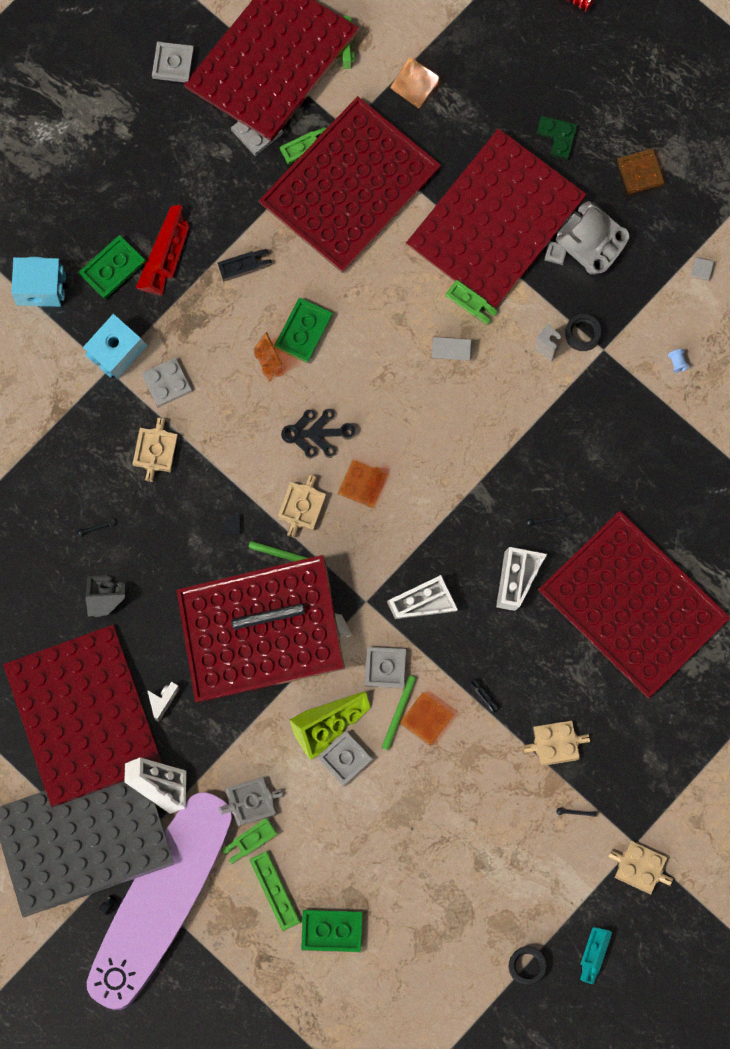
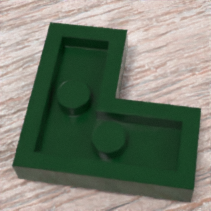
(561, 132)

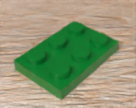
(112, 267)
(303, 330)
(331, 931)

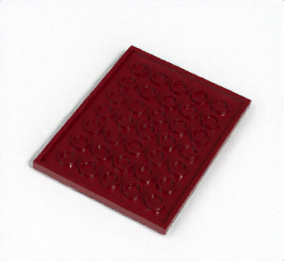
(271, 61)
(349, 184)
(496, 218)
(634, 604)
(264, 654)
(81, 714)

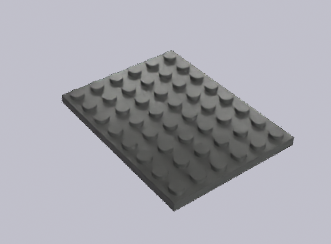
(80, 845)

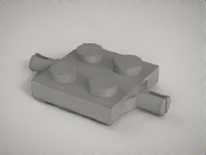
(250, 801)

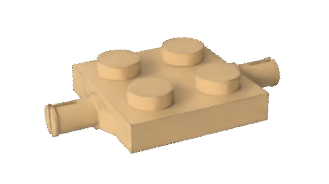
(155, 449)
(301, 506)
(556, 743)
(640, 867)

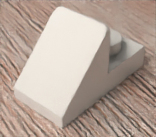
(160, 705)

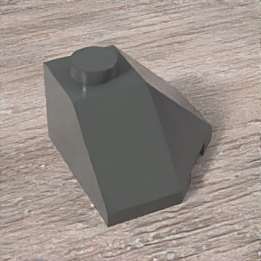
(103, 595)

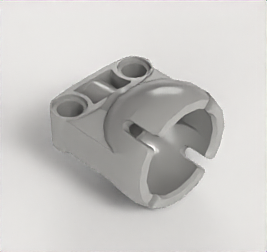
(592, 238)

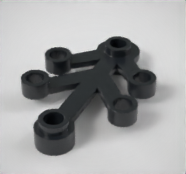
(314, 433)

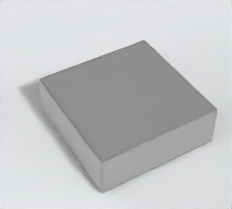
(555, 253)
(702, 268)

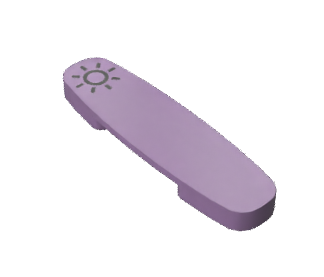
(159, 904)

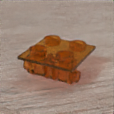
(414, 82)
(268, 357)
(362, 483)

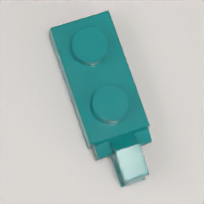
(594, 954)

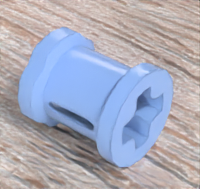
(678, 360)

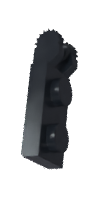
(243, 264)

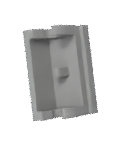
(545, 345)
(451, 348)

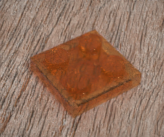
(640, 171)
(426, 719)

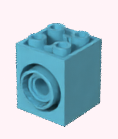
(38, 281)
(114, 359)

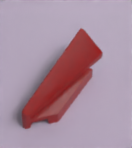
(165, 253)

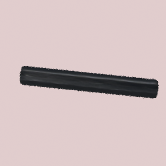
(268, 616)

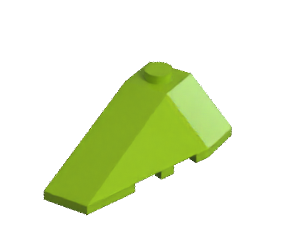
(323, 724)

